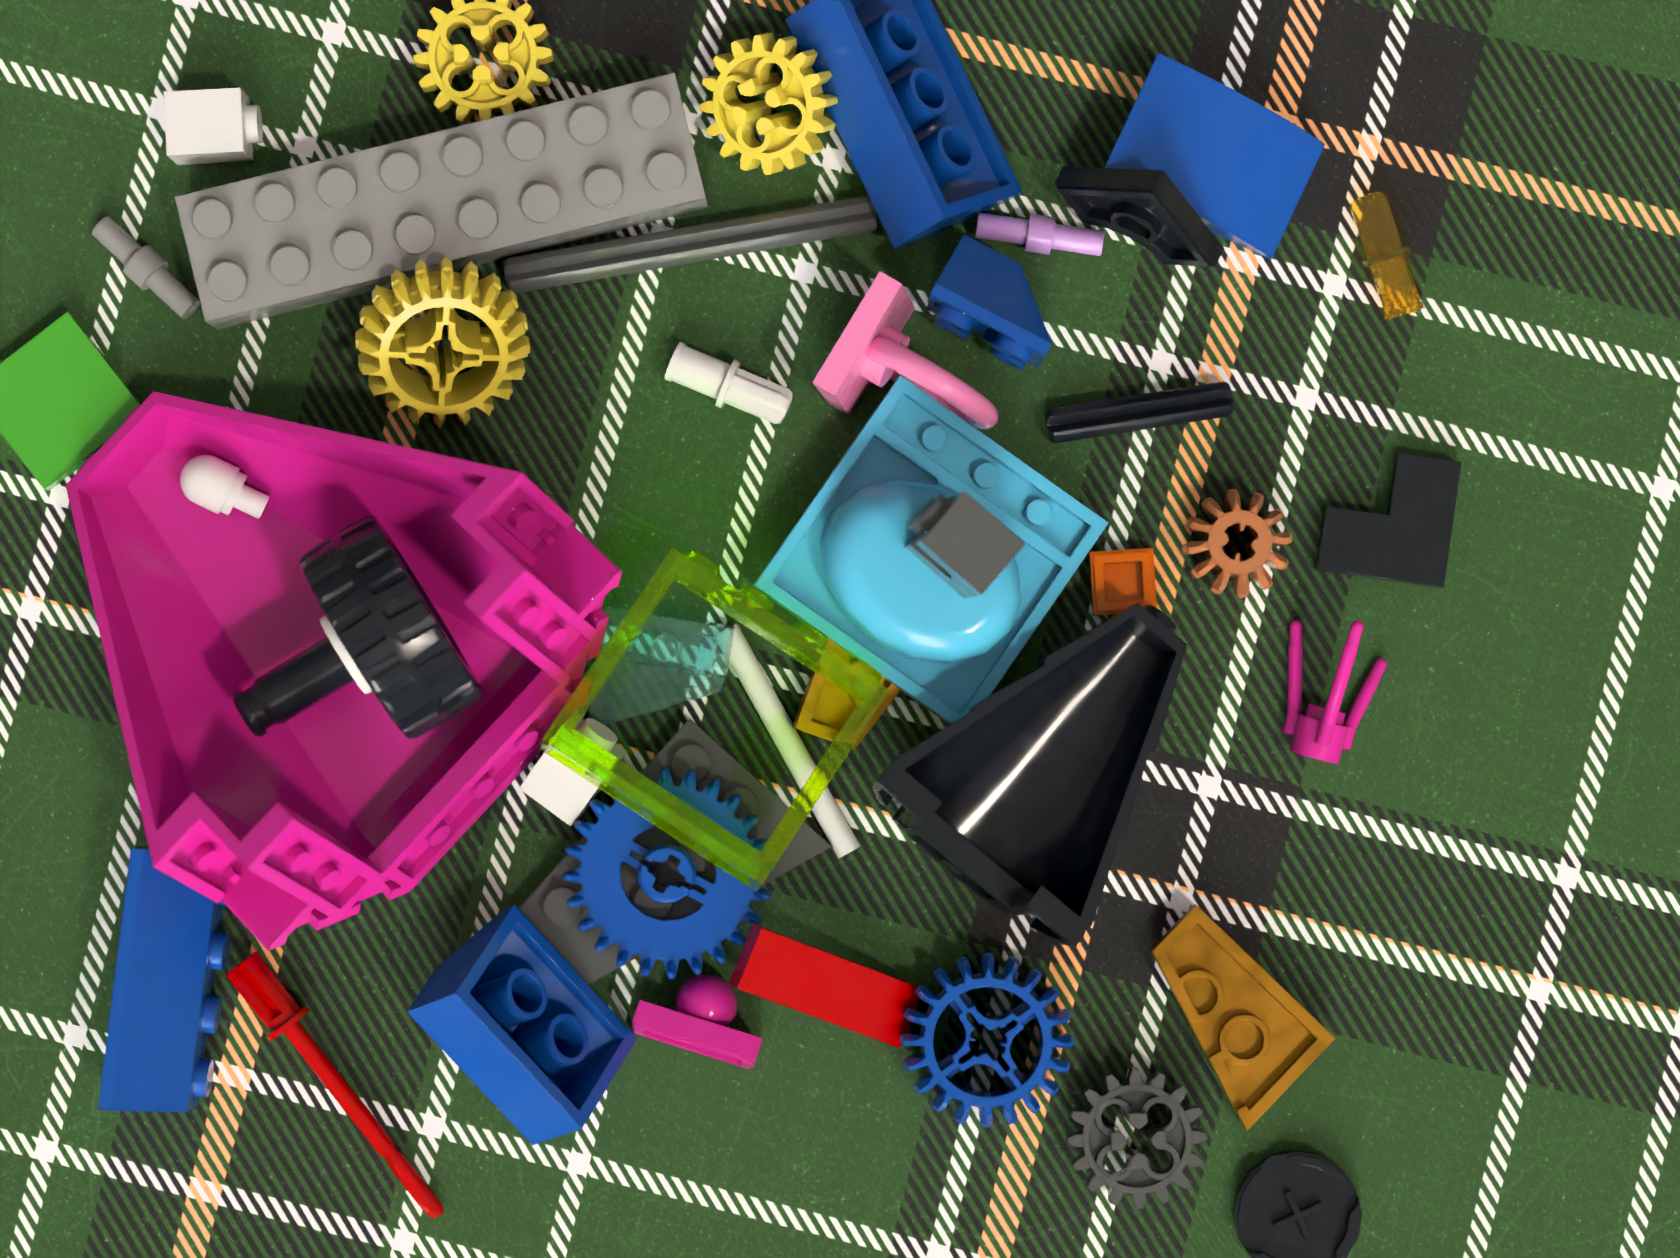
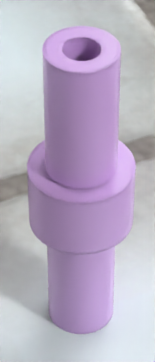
(1039, 234)

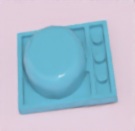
(878, 602)

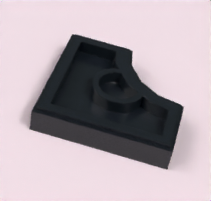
(1144, 208)

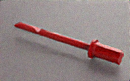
(281, 1015)

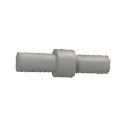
(146, 267)

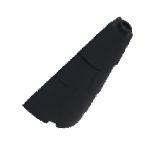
(1044, 773)

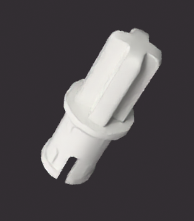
(728, 384)

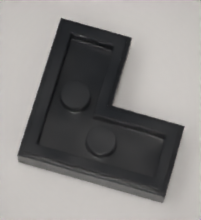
(1406, 543)

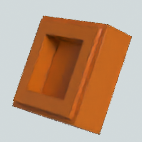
(1121, 580)

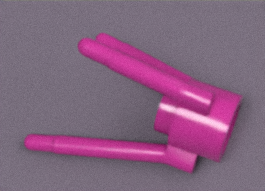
(1323, 730)

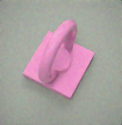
(877, 351)

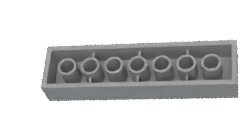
(448, 193)

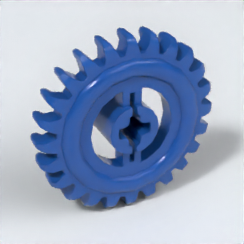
(622, 922)

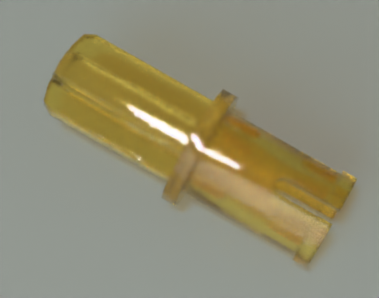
(1385, 255)

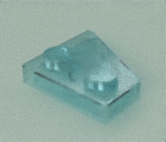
(665, 665)

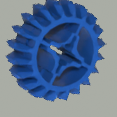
(1018, 1085)

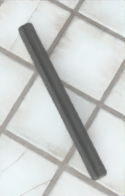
(690, 244)

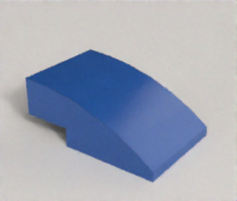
(1221, 151)

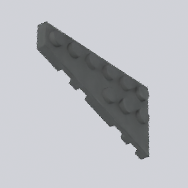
(686, 750)

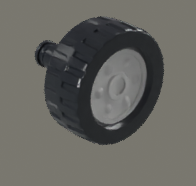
(377, 633)

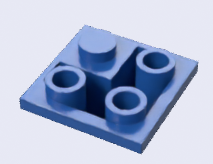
(992, 299)

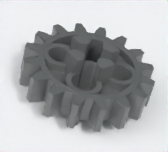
(1173, 1135)

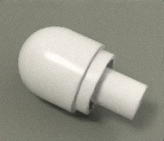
(220, 487)

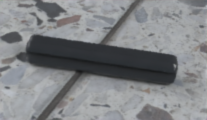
(1139, 412)

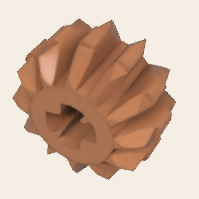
(1258, 548)

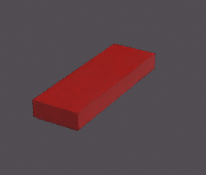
(824, 985)

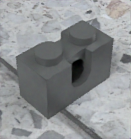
(962, 543)

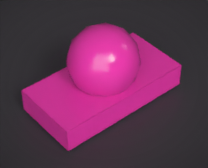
(700, 1022)

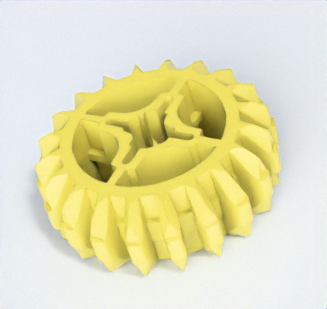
(492, 349)

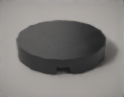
(1297, 1208)

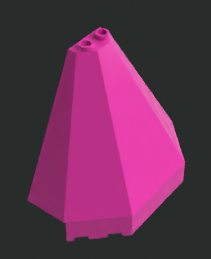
(212, 601)

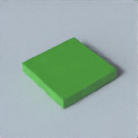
(60, 401)

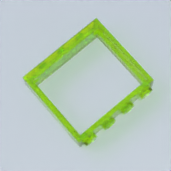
(656, 803)

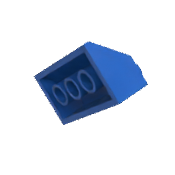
(906, 113)
(162, 994)

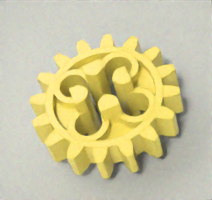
(448, 60)
(801, 86)

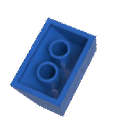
(524, 1027)

